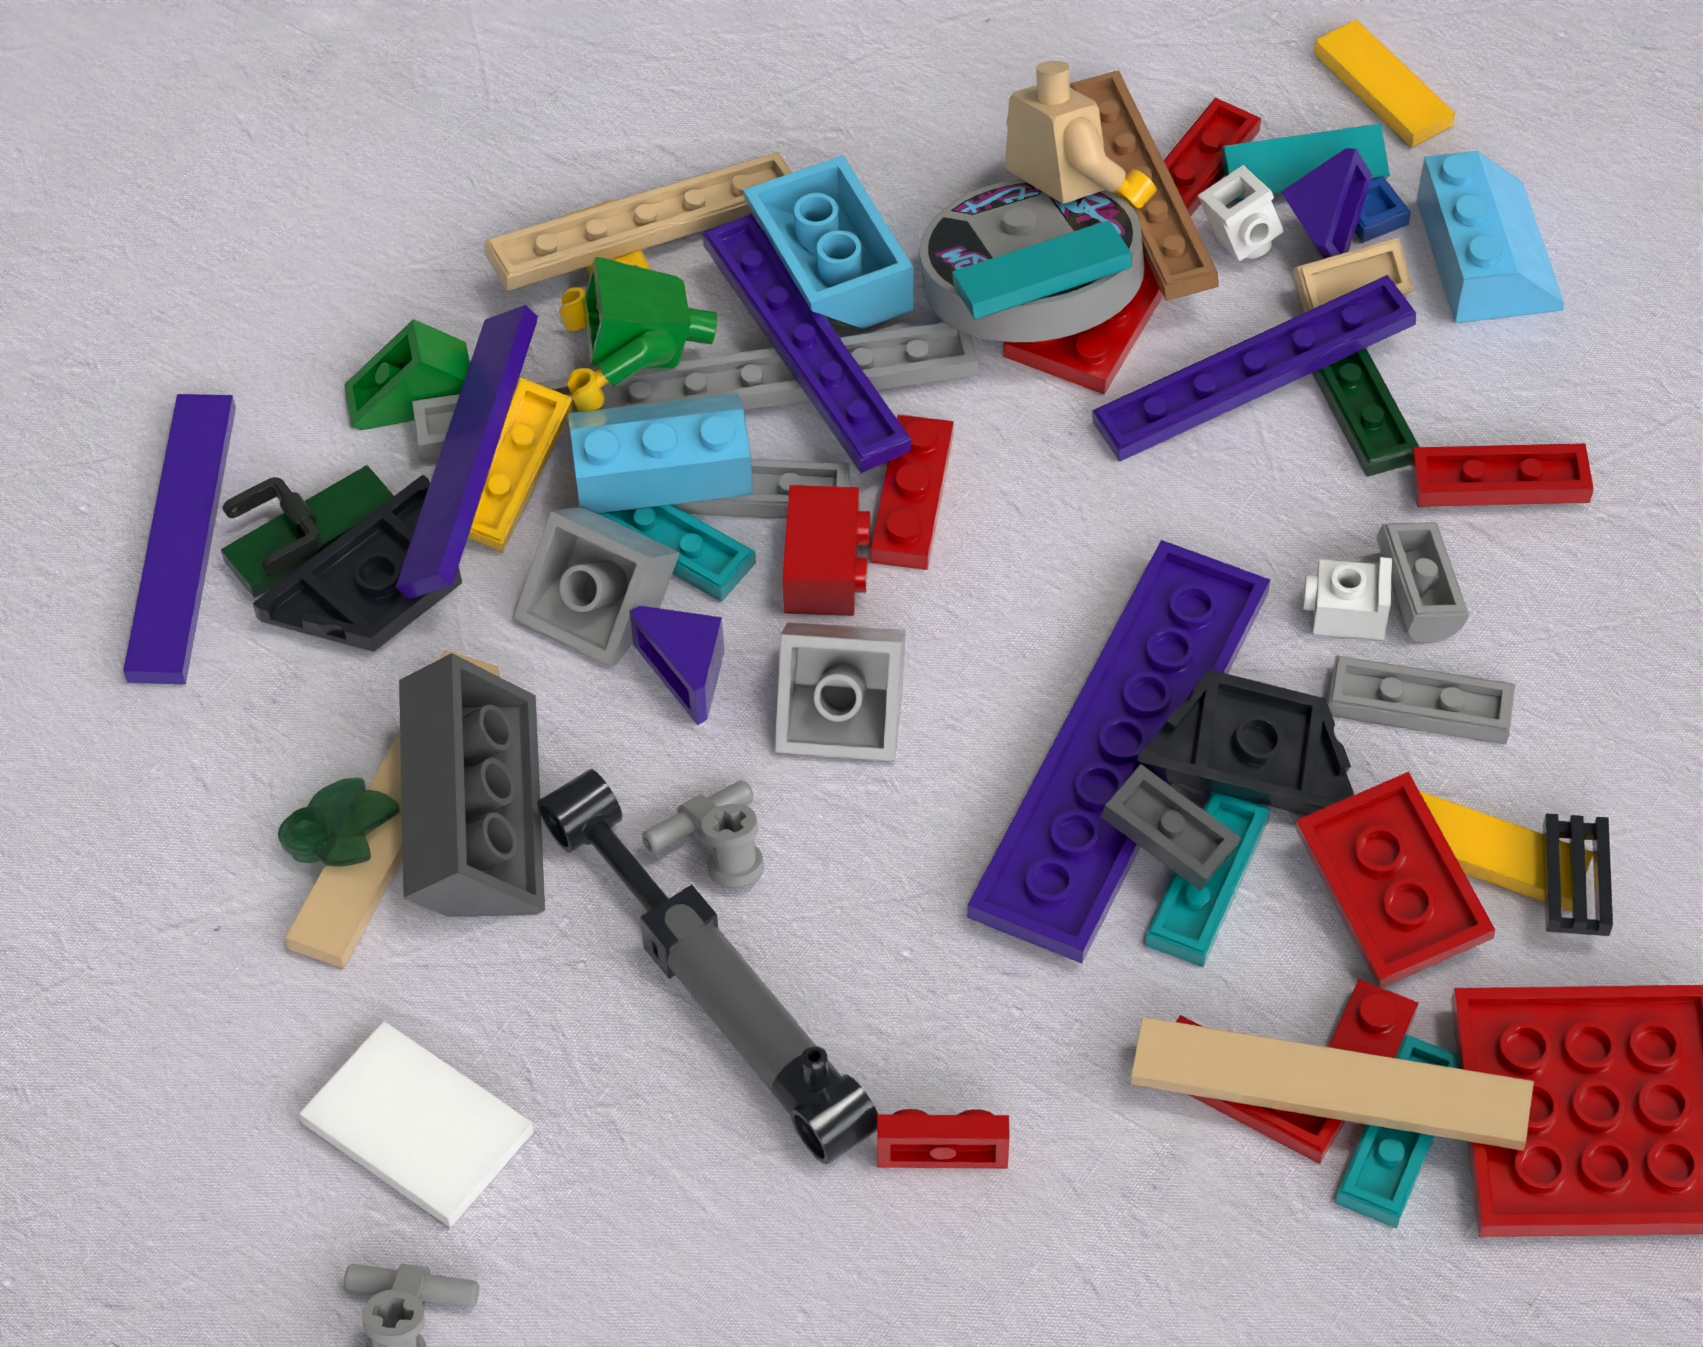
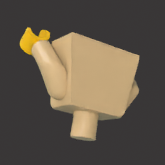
(1060, 144)

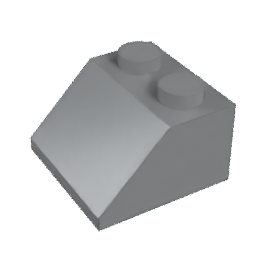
(588, 581)
(839, 691)

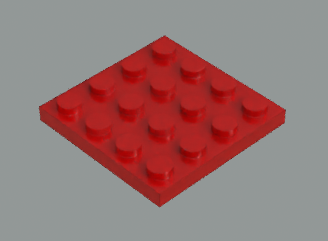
(1609, 1114)

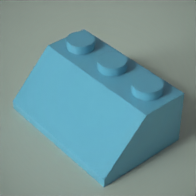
(1485, 239)
(835, 243)
(661, 453)

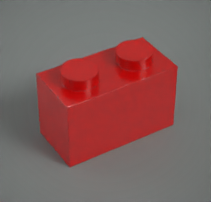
(822, 550)

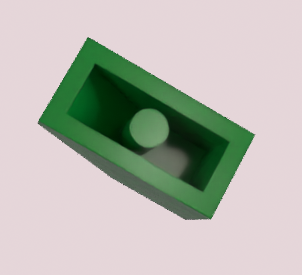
(408, 368)

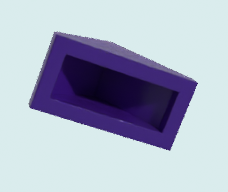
(1331, 201)
(683, 652)

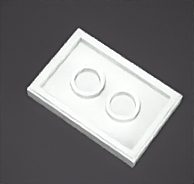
(417, 1123)

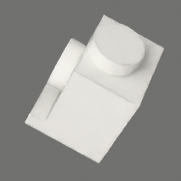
(1249, 225)
(1349, 598)

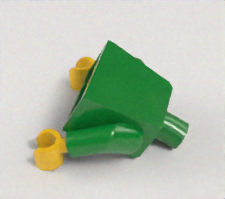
(631, 324)

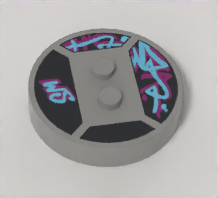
(1012, 218)

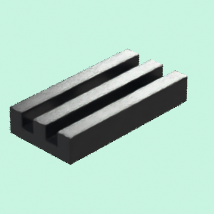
(1577, 832)

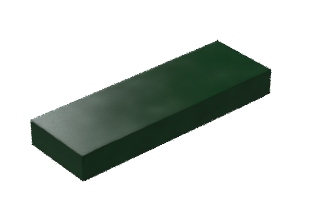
(1367, 413)
(336, 512)

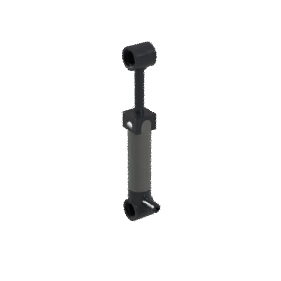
(685, 941)

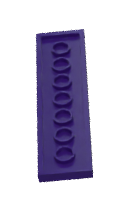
(1059, 856)

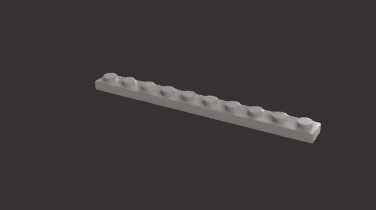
(758, 376)

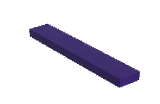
(807, 345)
(1253, 368)
(467, 453)
(180, 540)

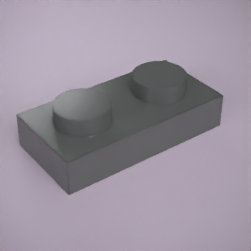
(1170, 827)

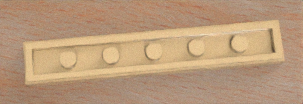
(628, 223)
(348, 895)
(1333, 1083)

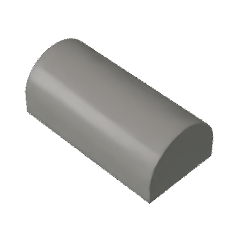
(1423, 580)

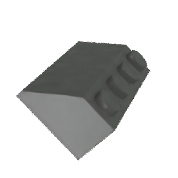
(470, 792)

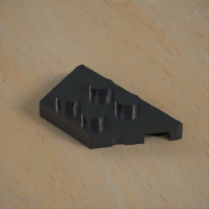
(351, 584)
(1252, 745)

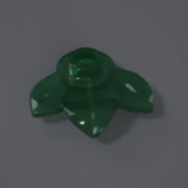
(336, 824)

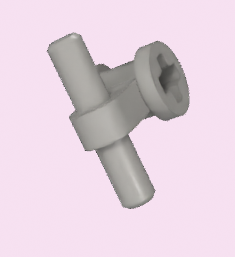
(722, 828)
(397, 1310)

